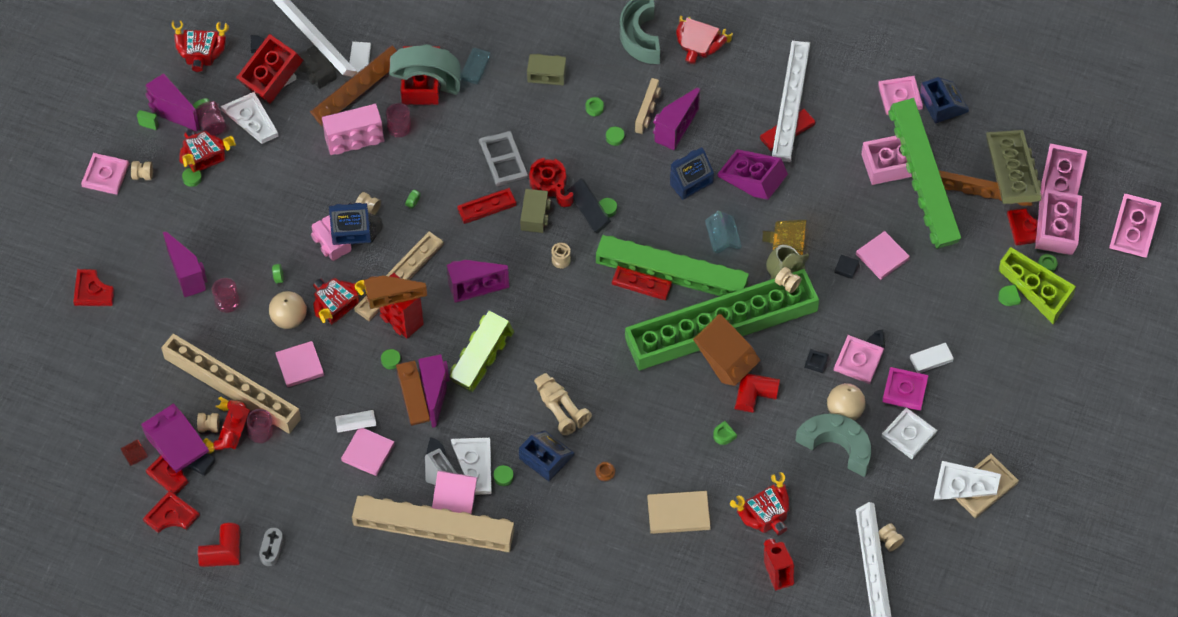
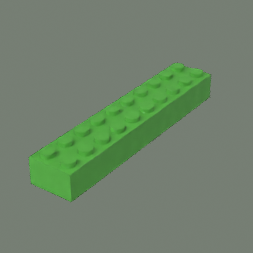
(745, 309)

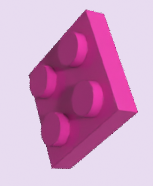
(905, 388)

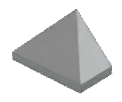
(436, 462)

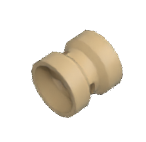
(141, 170)
(372, 203)
(561, 255)
(788, 280)
(208, 422)
(890, 537)

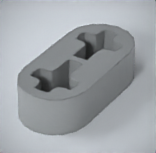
(275, 547)

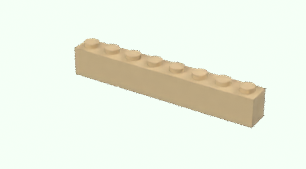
(230, 382)
(433, 523)

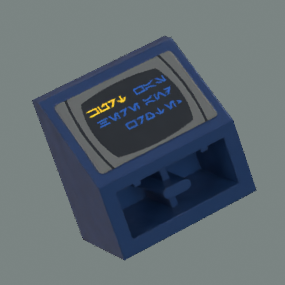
(942, 99)
(691, 173)
(349, 223)
(544, 454)

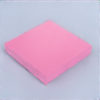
(899, 90)
(105, 173)
(882, 255)
(858, 359)
(299, 364)
(367, 451)
(454, 492)

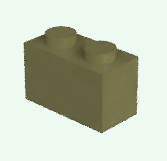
(546, 69)
(534, 211)

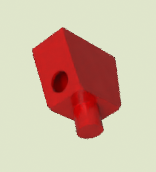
(777, 558)

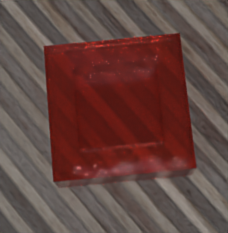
(133, 452)

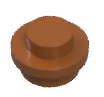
(605, 471)

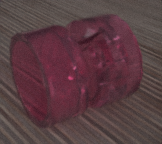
(211, 118)
(398, 120)
(225, 295)
(259, 425)

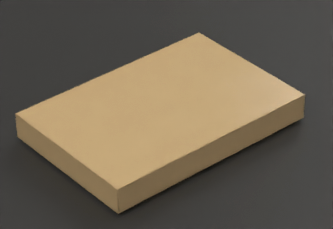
(1007, 481)
(678, 512)

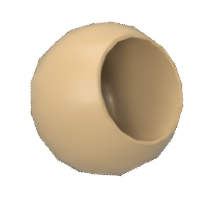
(287, 310)
(846, 401)

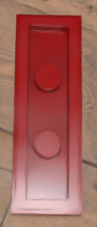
(804, 122)
(486, 205)
(641, 283)

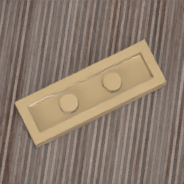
(647, 106)

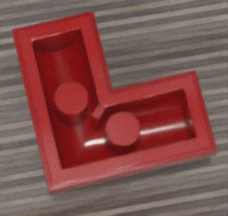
(754, 386)
(226, 552)

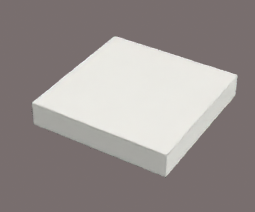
(909, 433)

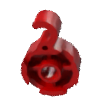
(555, 184)

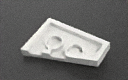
(251, 117)
(475, 461)
(964, 482)

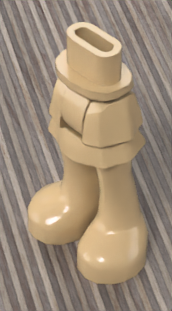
(554, 395)

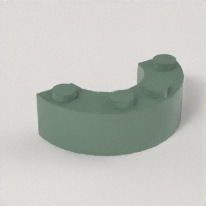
(634, 40)
(427, 61)
(839, 430)

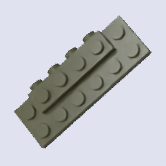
(1014, 167)

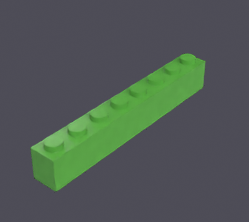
(924, 173)
(671, 267)

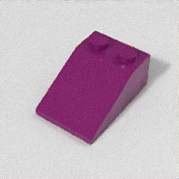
(170, 103)
(675, 119)
(754, 173)
(186, 266)
(475, 278)
(434, 378)
(174, 438)

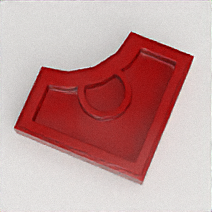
(1022, 226)
(90, 290)
(166, 476)
(171, 512)

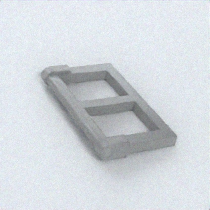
(491, 161)

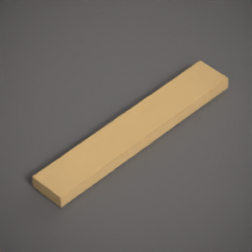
(406, 268)

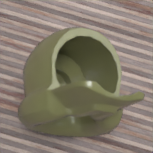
(783, 257)

